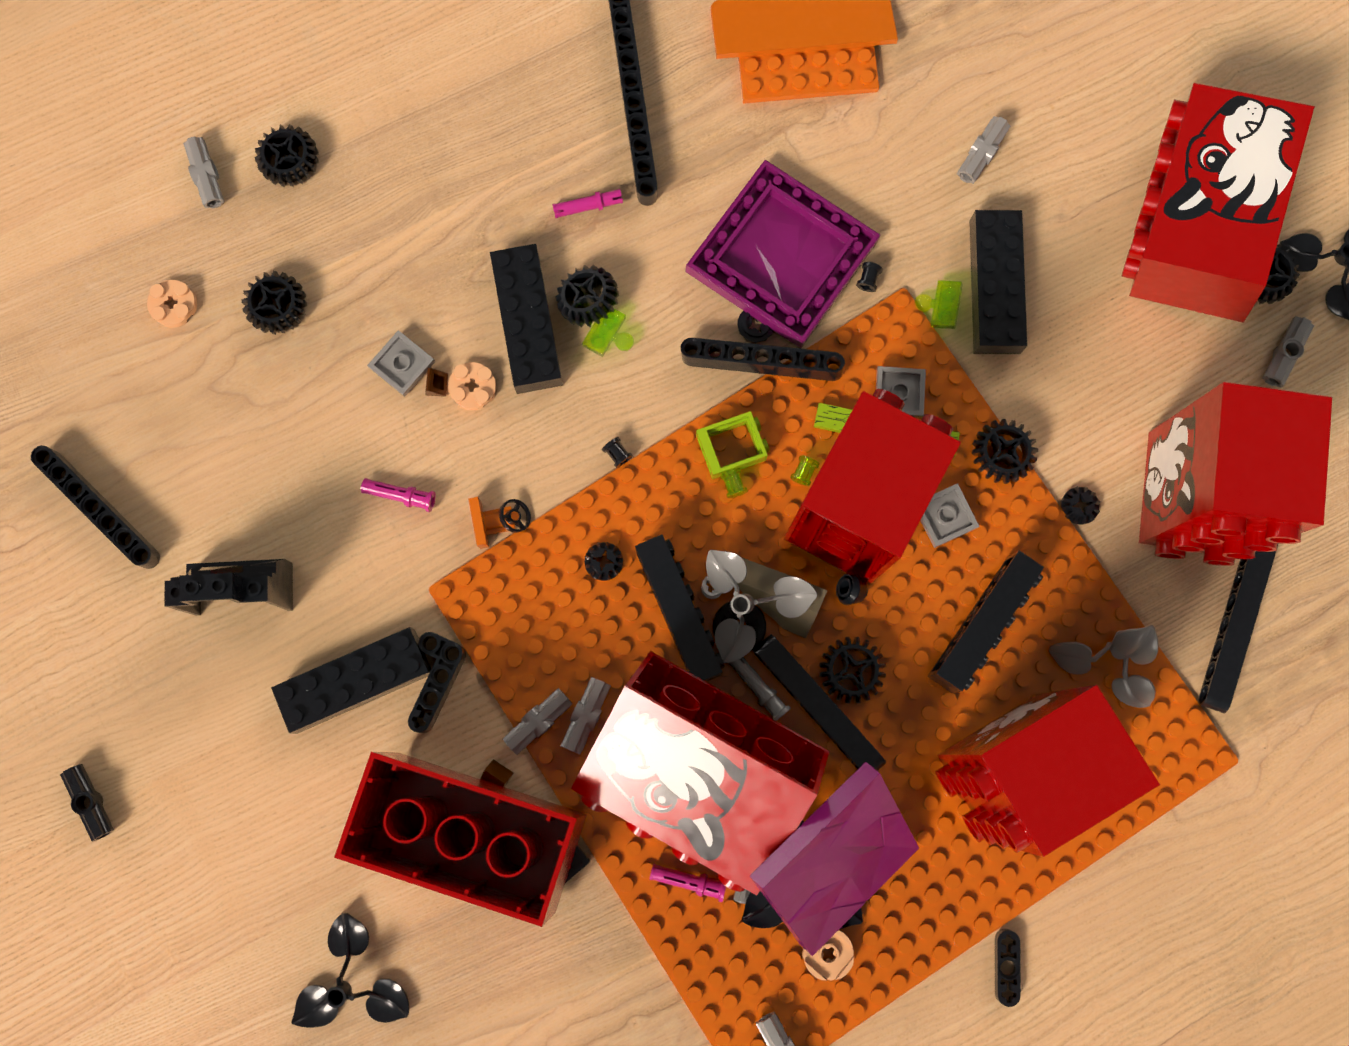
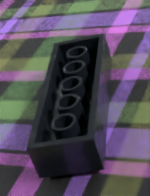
(998, 282)
(526, 319)
(677, 608)
(985, 622)
(351, 681)

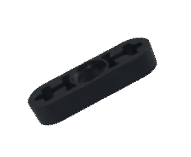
(1015, 975)

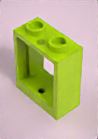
(709, 454)

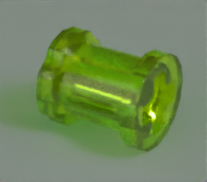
(804, 470)
(733, 483)

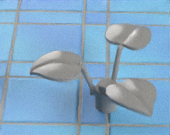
(733, 637)
(1137, 643)

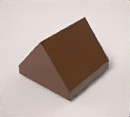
(436, 383)
(497, 774)

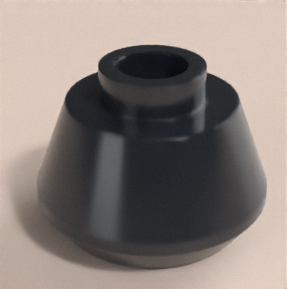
(851, 589)

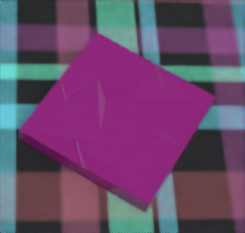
(782, 253)
(836, 859)

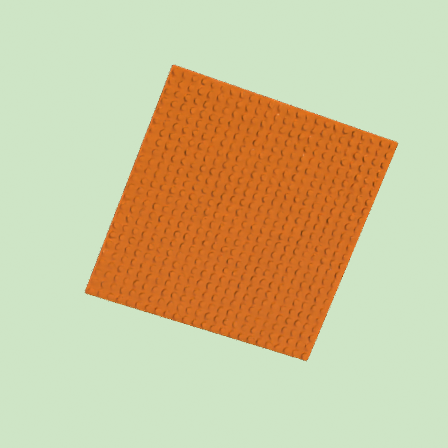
(546, 625)

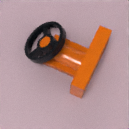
(496, 520)

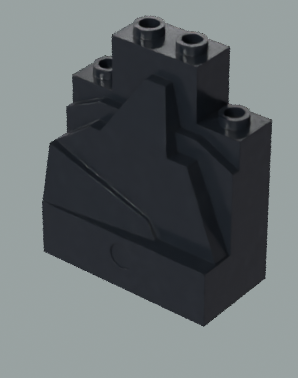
(235, 581)

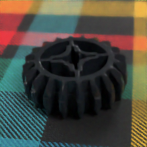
(281, 144)
(1282, 274)
(591, 306)
(257, 311)
(1010, 458)
(847, 659)

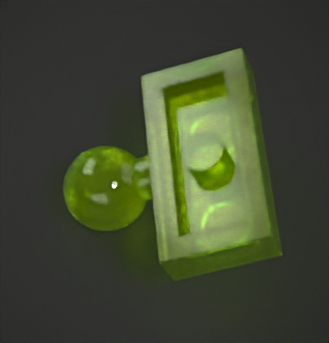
(944, 305)
(602, 335)

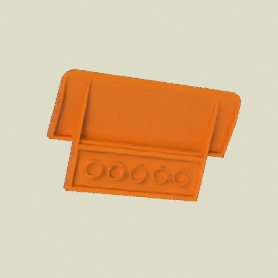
(803, 45)

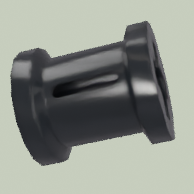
(869, 277)
(617, 452)

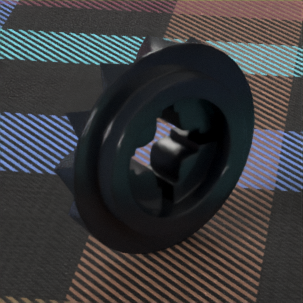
(753, 334)
(1075, 514)
(610, 570)

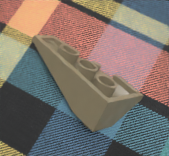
(760, 584)

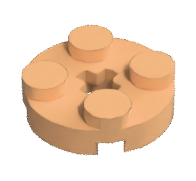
(160, 296)
(464, 375)
(834, 968)

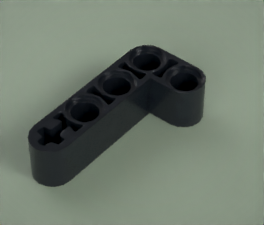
(432, 684)

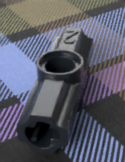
(79, 787)

